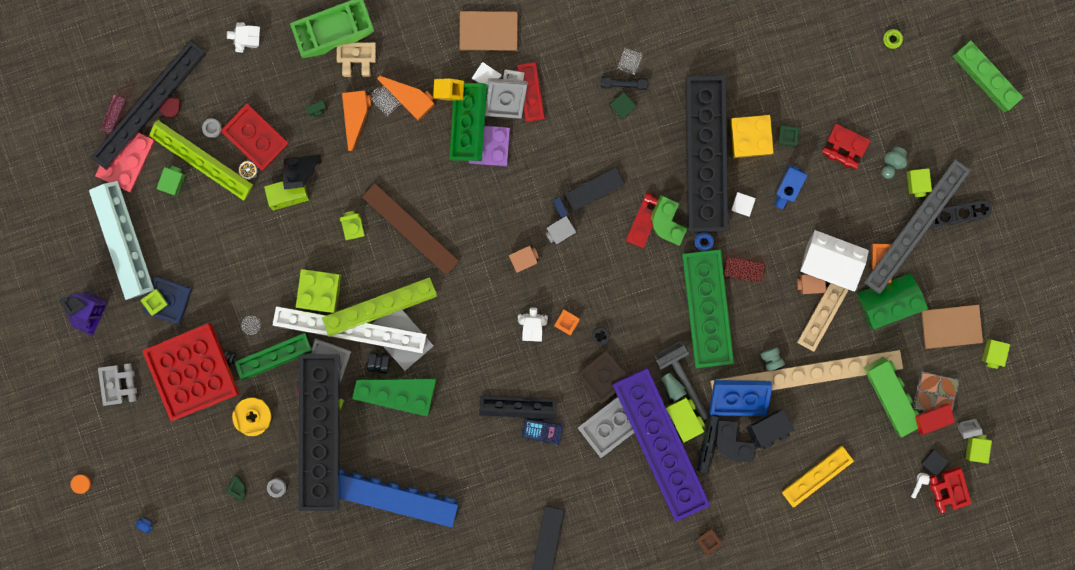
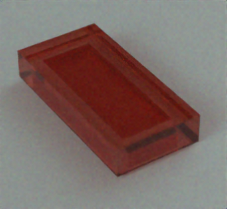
(744, 269)

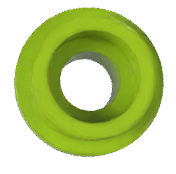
(899, 38)

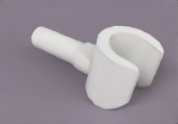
(922, 478)

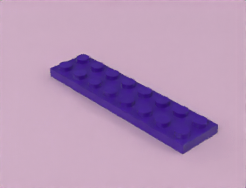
(661, 444)

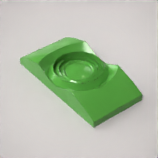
(332, 28)

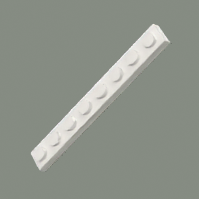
(364, 333)

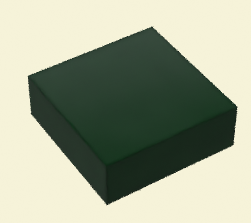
(622, 105)
(788, 136)

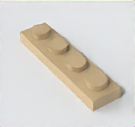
(822, 316)

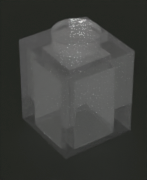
(630, 61)
(385, 100)

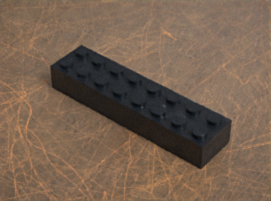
(706, 153)
(319, 432)

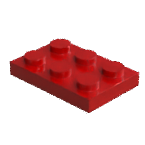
(254, 137)

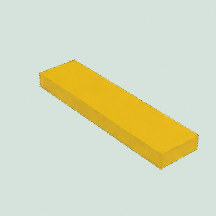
(817, 476)

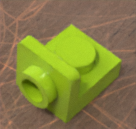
(352, 225)

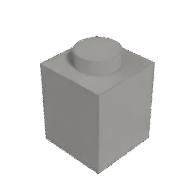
(560, 230)

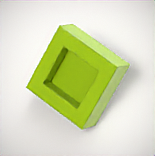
(154, 302)

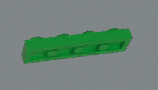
(273, 356)

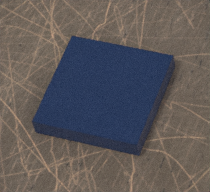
(175, 295)

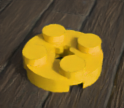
(246, 425)

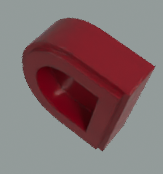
(170, 107)

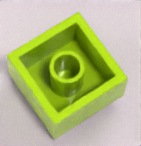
(318, 291)

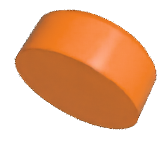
(80, 483)

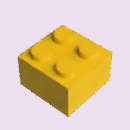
(751, 136)

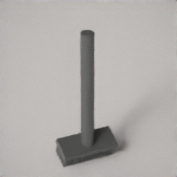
(671, 356)

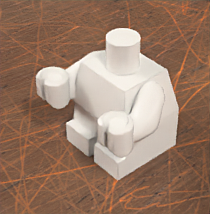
(244, 36)
(532, 325)

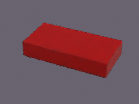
(935, 419)

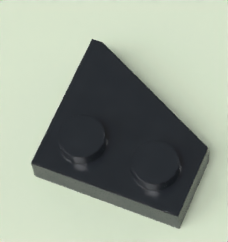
(298, 170)

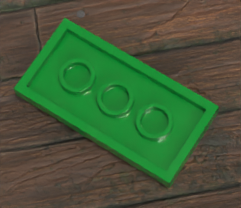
(468, 124)

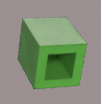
(171, 180)

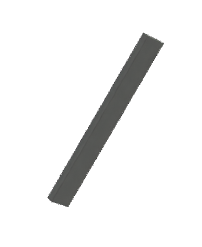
(917, 226)

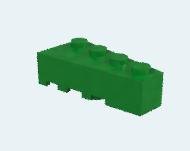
(403, 394)

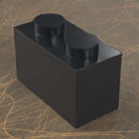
(770, 428)

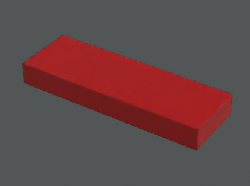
(533, 102)

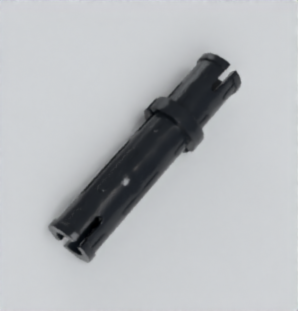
(712, 422)

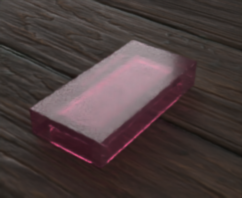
(112, 114)

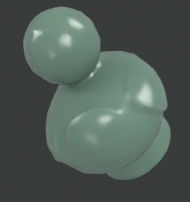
(894, 160)

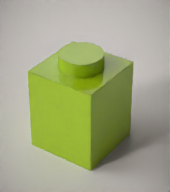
(919, 182)
(995, 353)
(978, 449)

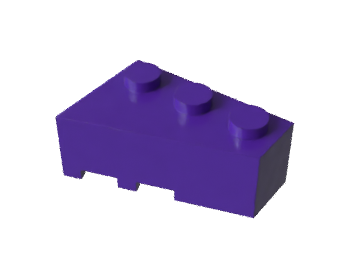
(88, 317)

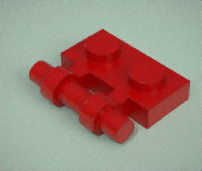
(848, 141)
(956, 490)

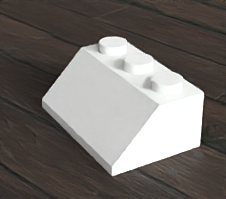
(834, 260)

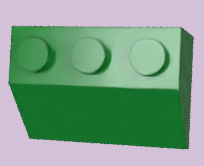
(895, 302)

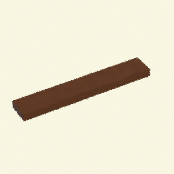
(410, 229)

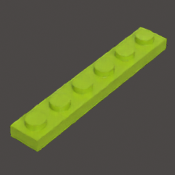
(200, 160)
(379, 307)

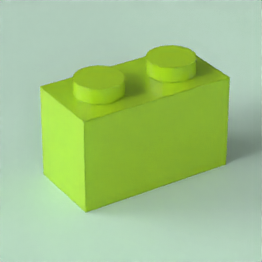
(684, 418)

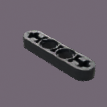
(954, 213)

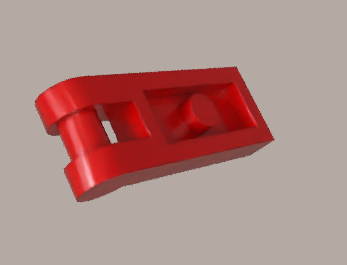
(642, 224)

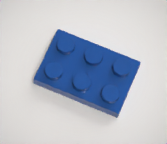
(740, 398)

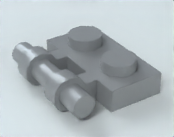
(111, 384)

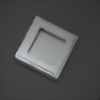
(969, 428)

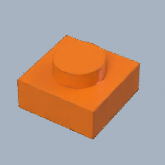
(567, 322)

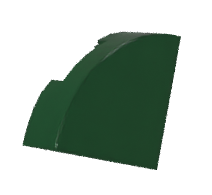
(237, 488)

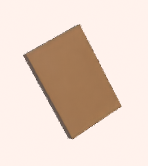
(488, 31)
(951, 326)

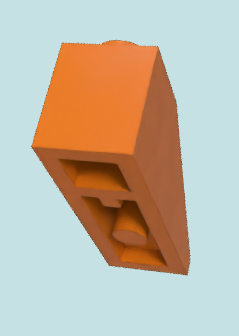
(411, 98)
(355, 114)

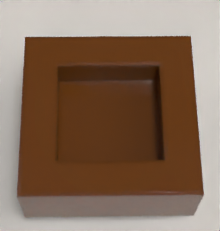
(709, 541)

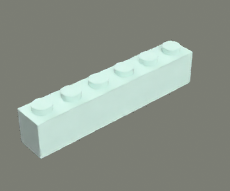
(121, 240)

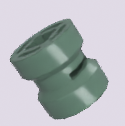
(772, 359)

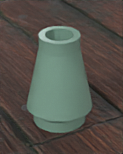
(673, 387)

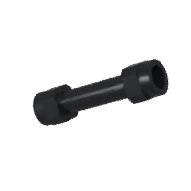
(607, 82)

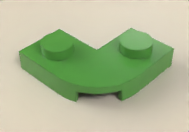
(662, 221)

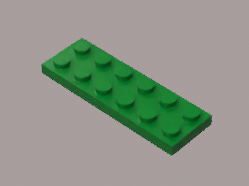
(707, 308)

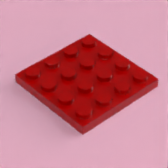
(190, 372)

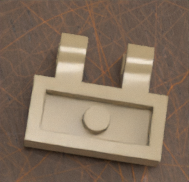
(356, 53)

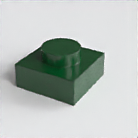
(316, 109)

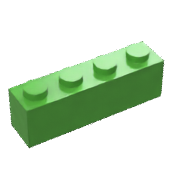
(987, 76)
(892, 396)

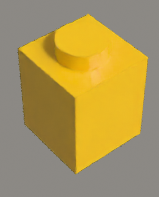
(448, 89)

